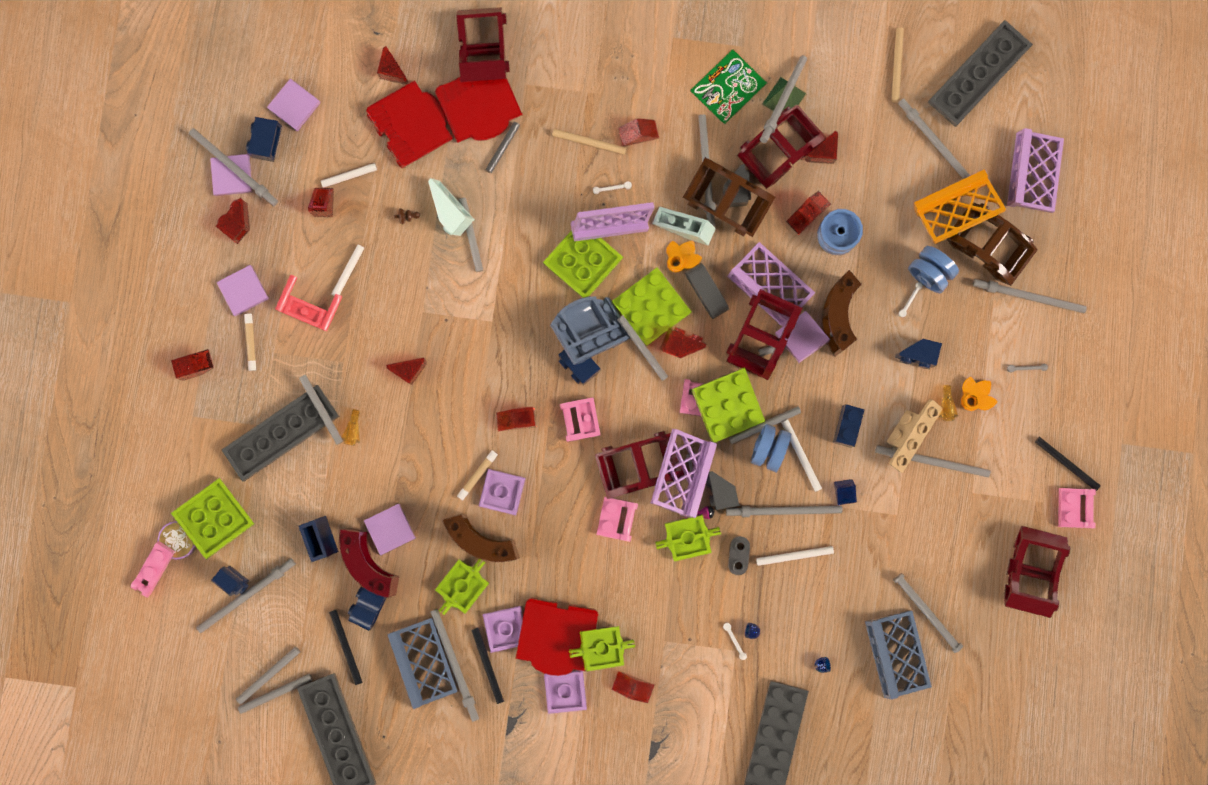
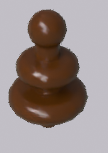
(408, 215)

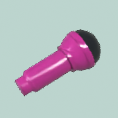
(708, 512)

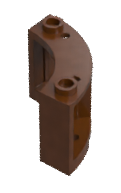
(701, 182)
(1015, 264)
(835, 313)
(477, 545)

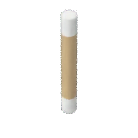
(250, 342)
(477, 475)

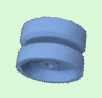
(845, 222)
(933, 269)
(770, 447)

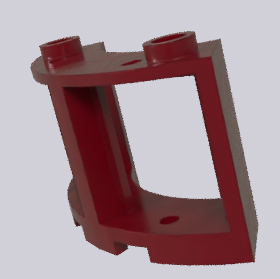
(482, 69)
(803, 126)
(751, 361)
(608, 470)
(362, 565)
(1027, 602)

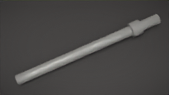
(913, 115)
(771, 124)
(705, 153)
(260, 190)
(993, 287)
(937, 462)
(746, 511)
(276, 573)
(468, 700)

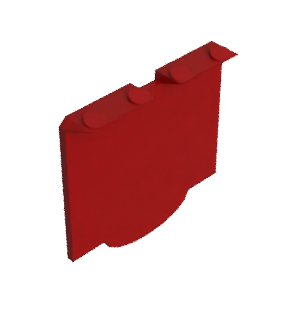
(478, 107)
(411, 122)
(550, 633)

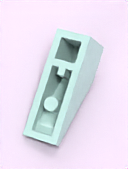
(449, 210)
(684, 225)

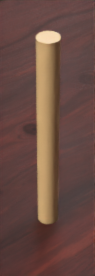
(897, 65)
(589, 141)

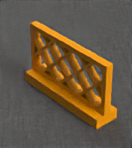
(955, 192)

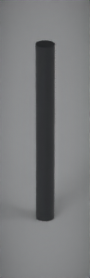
(1067, 463)
(345, 647)
(487, 665)

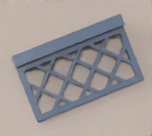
(884, 662)
(406, 670)

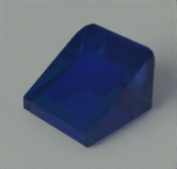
(845, 492)

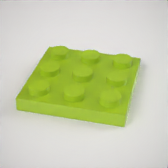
(583, 263)
(651, 306)
(728, 405)
(212, 518)

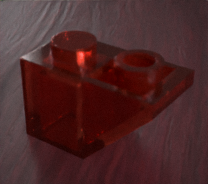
(808, 212)
(236, 221)
(681, 344)
(192, 365)
(516, 419)

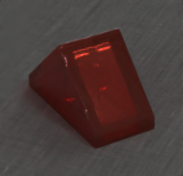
(389, 68)
(638, 131)
(826, 151)
(321, 202)
(408, 370)
(632, 687)

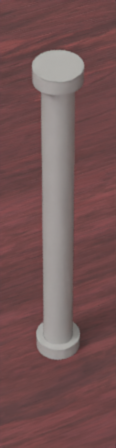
(928, 613)

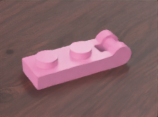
(153, 569)

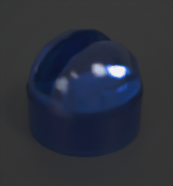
(752, 631)
(823, 665)

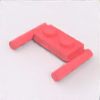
(305, 311)

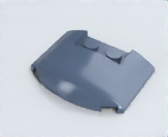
(588, 328)

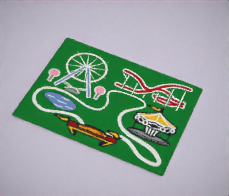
(728, 86)

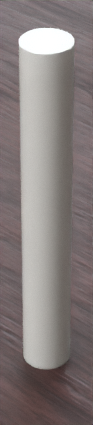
(348, 175)
(348, 269)

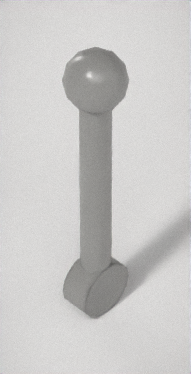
(1011, 368)

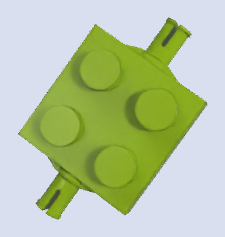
(688, 538)
(462, 586)
(602, 648)

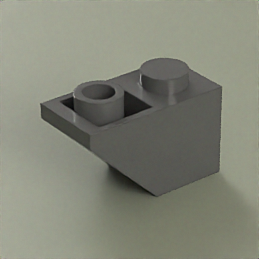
(743, 194)
(723, 492)

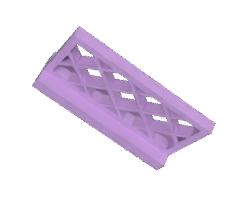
(1021, 165)
(611, 221)
(750, 287)
(696, 483)

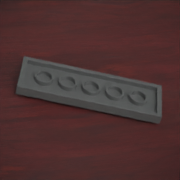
(980, 73)
(277, 435)
(336, 732)
(776, 735)

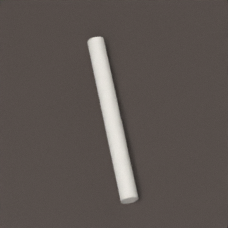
(801, 455)
(795, 555)

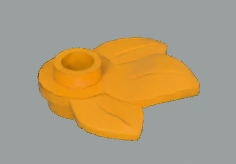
(684, 254)
(978, 393)

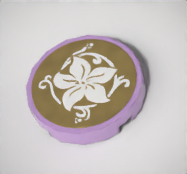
(176, 539)

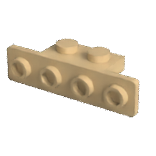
(911, 433)

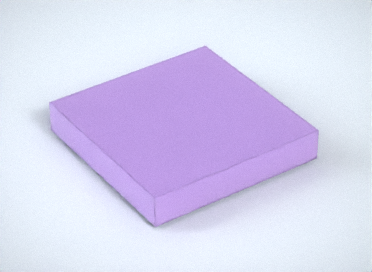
(293, 105)
(226, 181)
(242, 290)
(805, 337)
(502, 492)
(389, 529)
(503, 628)
(565, 692)

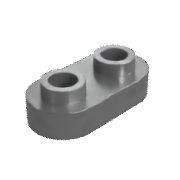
(737, 555)

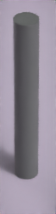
(503, 146)

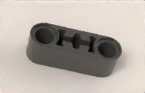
(707, 290)

